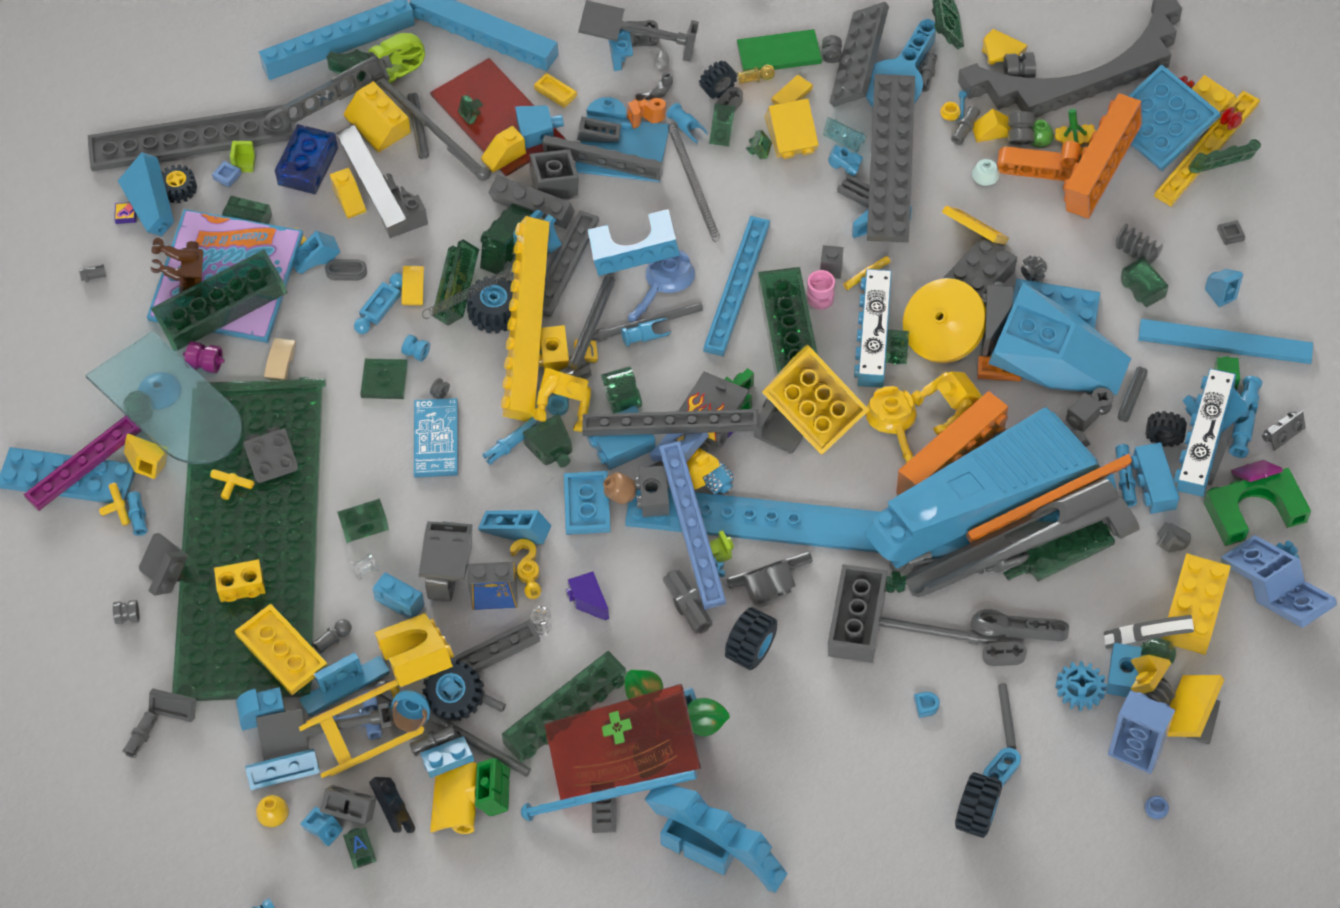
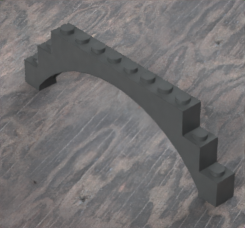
(1051, 94)

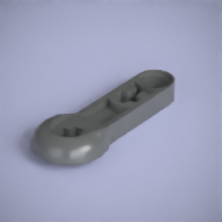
(994, 623)

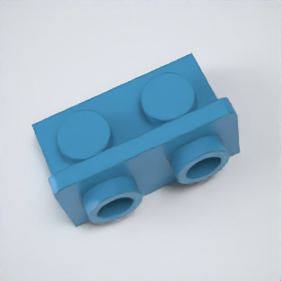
(620, 49)

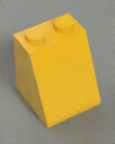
(791, 128)

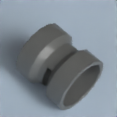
(831, 49)
(125, 612)

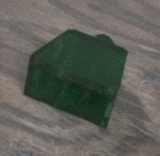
(549, 441)

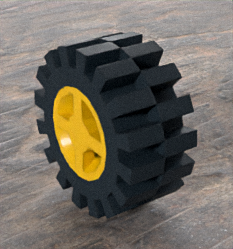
(183, 179)

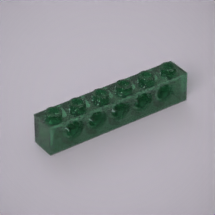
(568, 695)

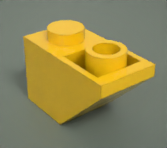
(144, 456)

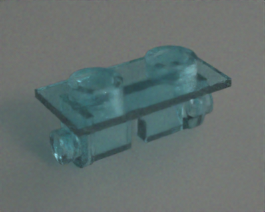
(843, 134)

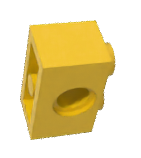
(553, 339)

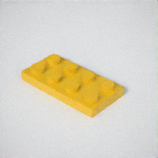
(281, 649)

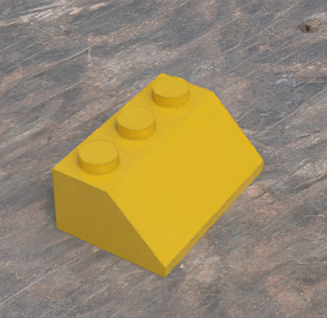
(377, 117)

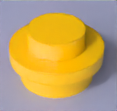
(950, 111)

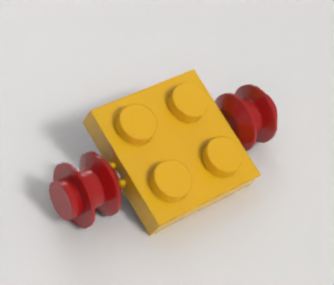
(1217, 97)

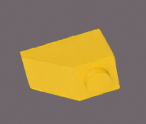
(504, 149)
(347, 193)

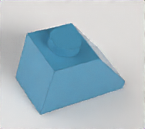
(1224, 286)

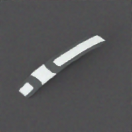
(1149, 630)

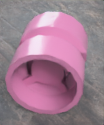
(820, 289)

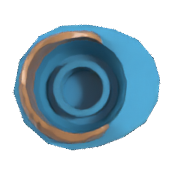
(410, 710)

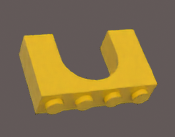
(414, 649)

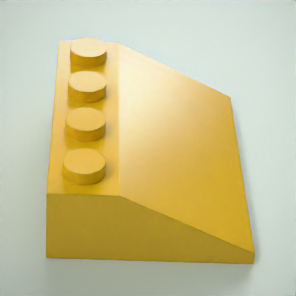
(815, 399)

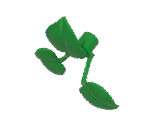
(705, 713)

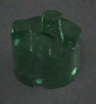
(621, 389)

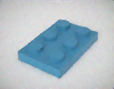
(586, 503)

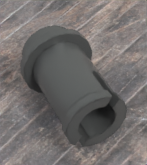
(92, 272)

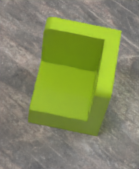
(243, 155)

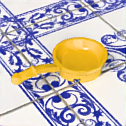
(892, 413)

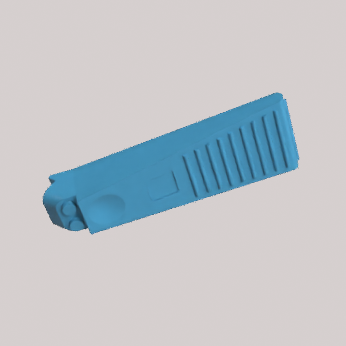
(980, 487)

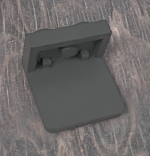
(777, 429)
(270, 454)
(162, 564)

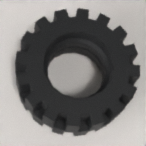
(1166, 428)

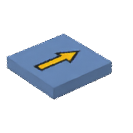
(689, 441)

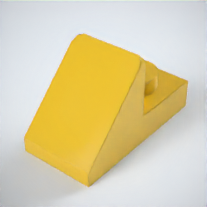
(1150, 671)

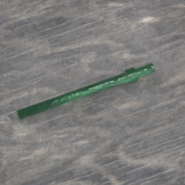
(302, 380)

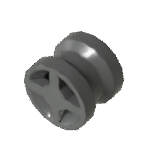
(1106, 403)

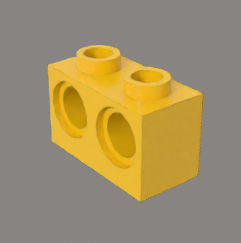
(239, 575)

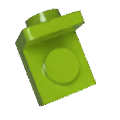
(722, 547)

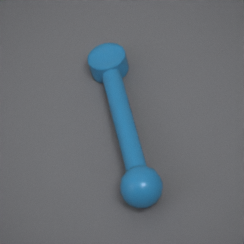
(962, 95)

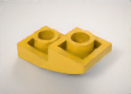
(412, 285)

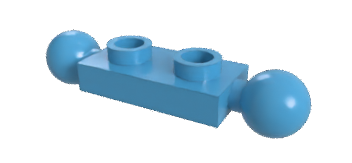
(379, 304)

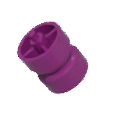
(204, 357)

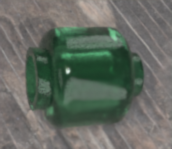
(1160, 648)

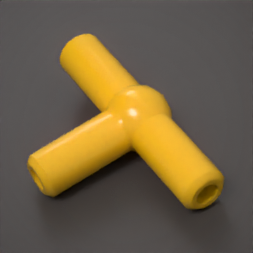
(231, 480)
(118, 504)

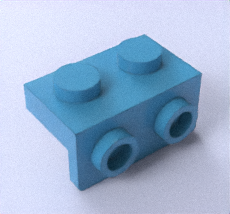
(446, 757)

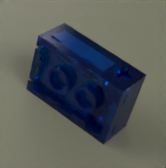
(306, 159)

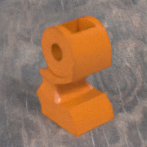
(652, 111)

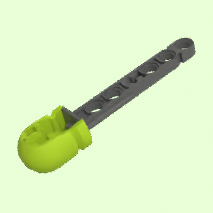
(408, 58)

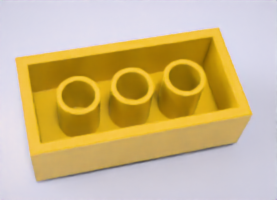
(1198, 595)

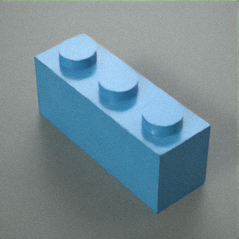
(1155, 478)

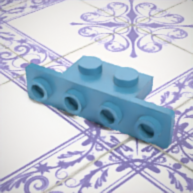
(342, 680)

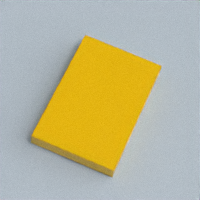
(975, 225)
(1193, 704)

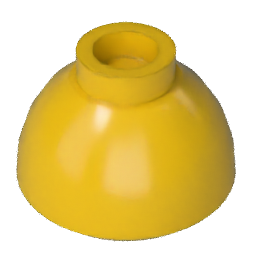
(272, 811)

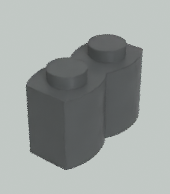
(769, 581)

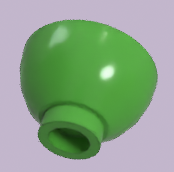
(1043, 133)

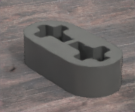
(725, 99)
(1004, 653)

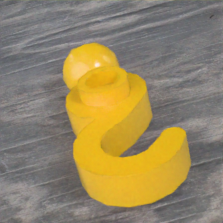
(527, 568)

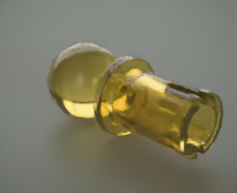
(767, 72)

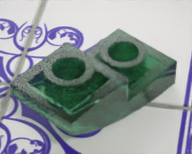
(722, 125)

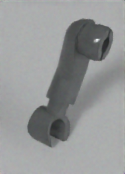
(661, 89)

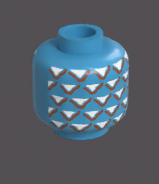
(719, 479)

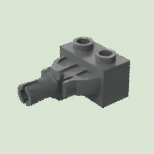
(410, 205)

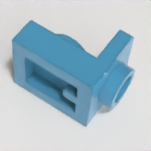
(322, 826)

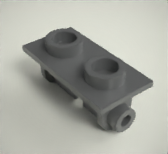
(1289, 427)

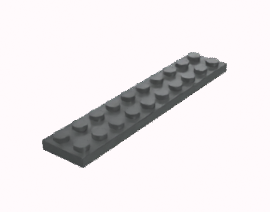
(184, 138)
(891, 158)

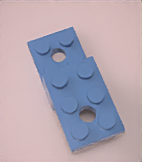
(1278, 581)

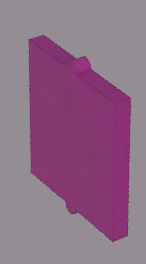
(1256, 470)

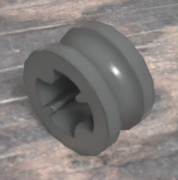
(439, 388)

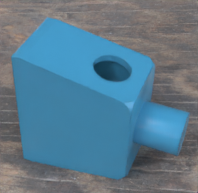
(535, 123)

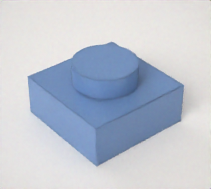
(226, 174)

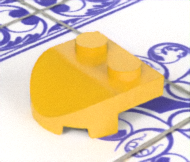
(700, 465)

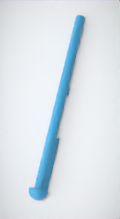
(528, 811)

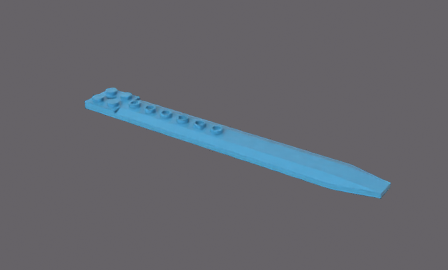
(777, 522)

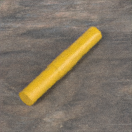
(857, 278)

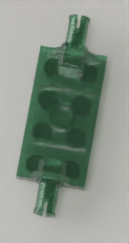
(1064, 552)

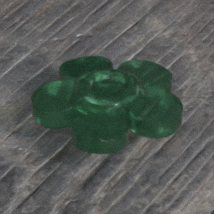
(896, 582)

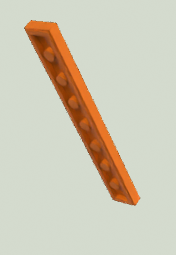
(1039, 502)

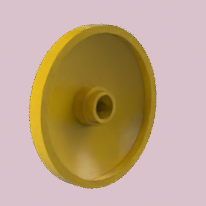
(958, 330)

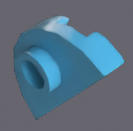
(607, 108)

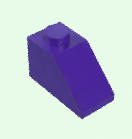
(587, 595)

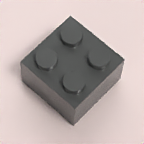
(554, 173)

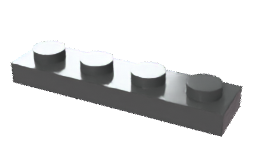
(499, 647)

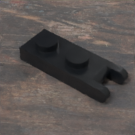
(392, 804)

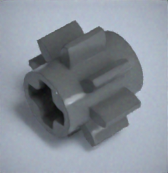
(1033, 268)

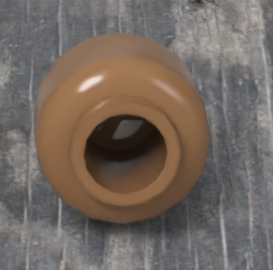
(619, 488)

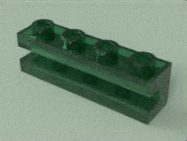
(455, 278)

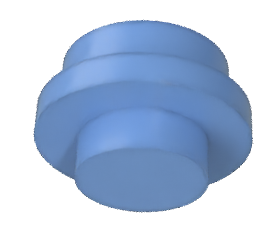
(1156, 807)

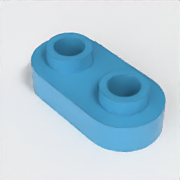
(1001, 770)

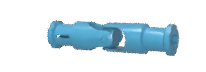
(1244, 425)

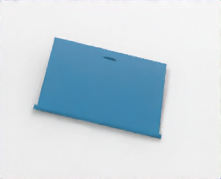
(644, 141)

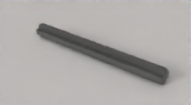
(591, 323)

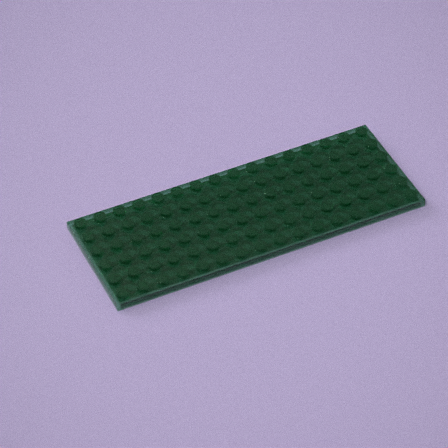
(265, 523)

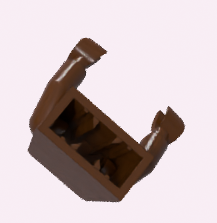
(191, 263)

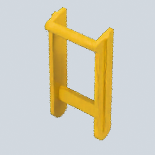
(336, 741)

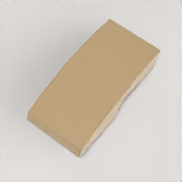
(279, 359)

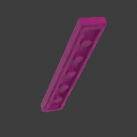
(81, 463)

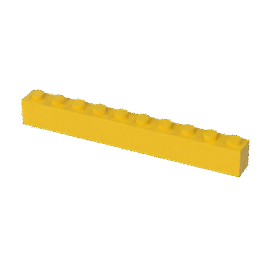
(525, 319)

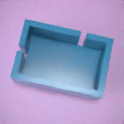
(696, 846)

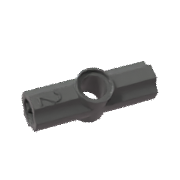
(687, 601)

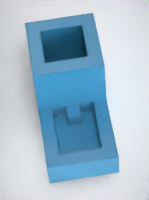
(258, 704)

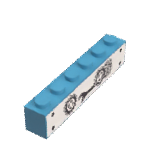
(874, 328)
(1206, 432)

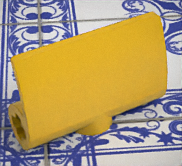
(455, 800)

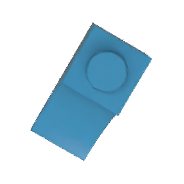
(316, 250)

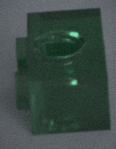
(363, 520)

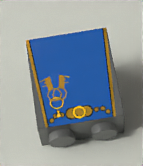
(492, 585)

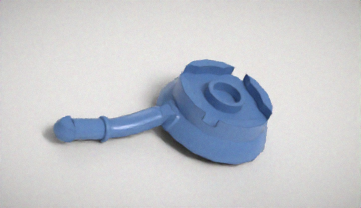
(665, 276)

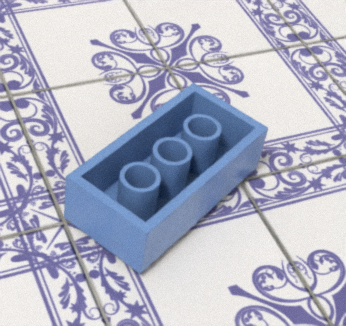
(1141, 731)

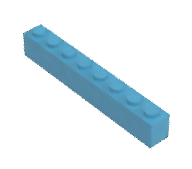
(488, 31)
(336, 38)

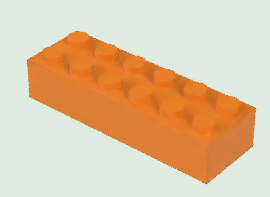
(1102, 155)
(961, 437)

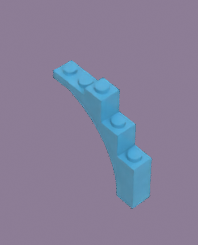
(720, 827)

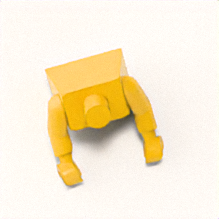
(564, 385)
(957, 391)

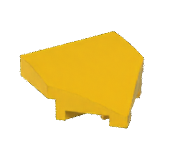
(998, 44)

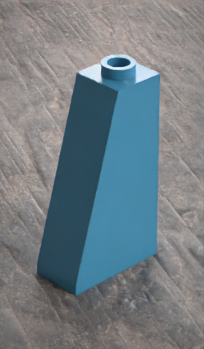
(147, 193)

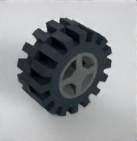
(718, 79)

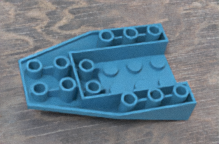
(1057, 347)

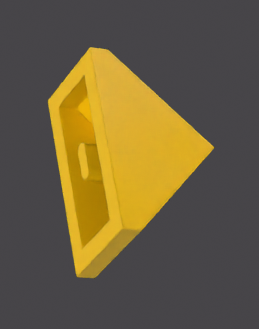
(991, 126)

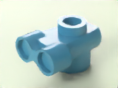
(843, 158)

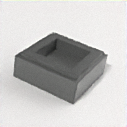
(1231, 232)

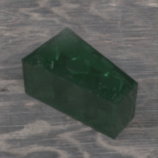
(499, 239)

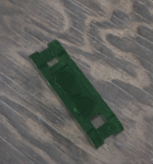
(1223, 158)

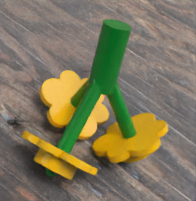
(1082, 136)

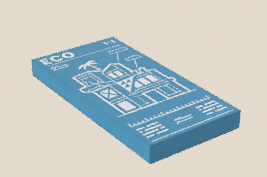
(436, 437)

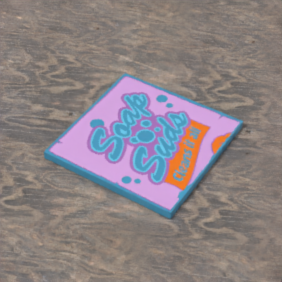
(224, 244)

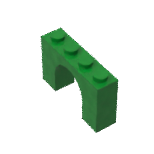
(1279, 489)

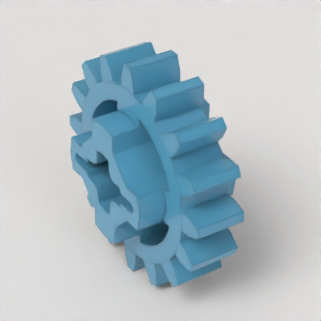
(1070, 687)

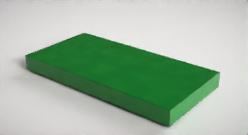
(780, 50)

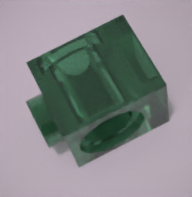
(900, 340)

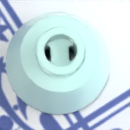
(985, 172)

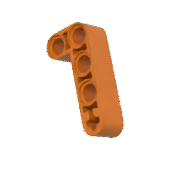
(1039, 163)

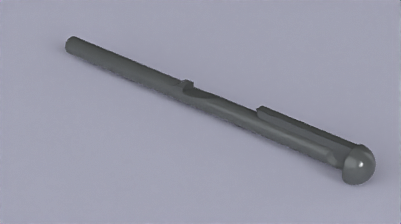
(481, 173)
(471, 739)

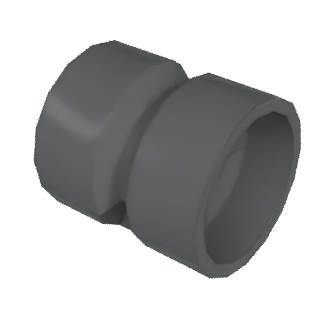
(1020, 65)
(1021, 128)

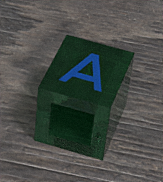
(359, 847)

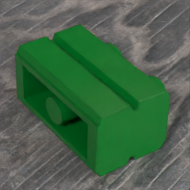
(492, 787)

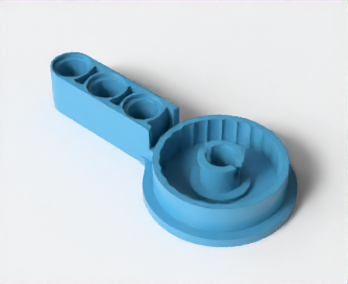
(909, 59)

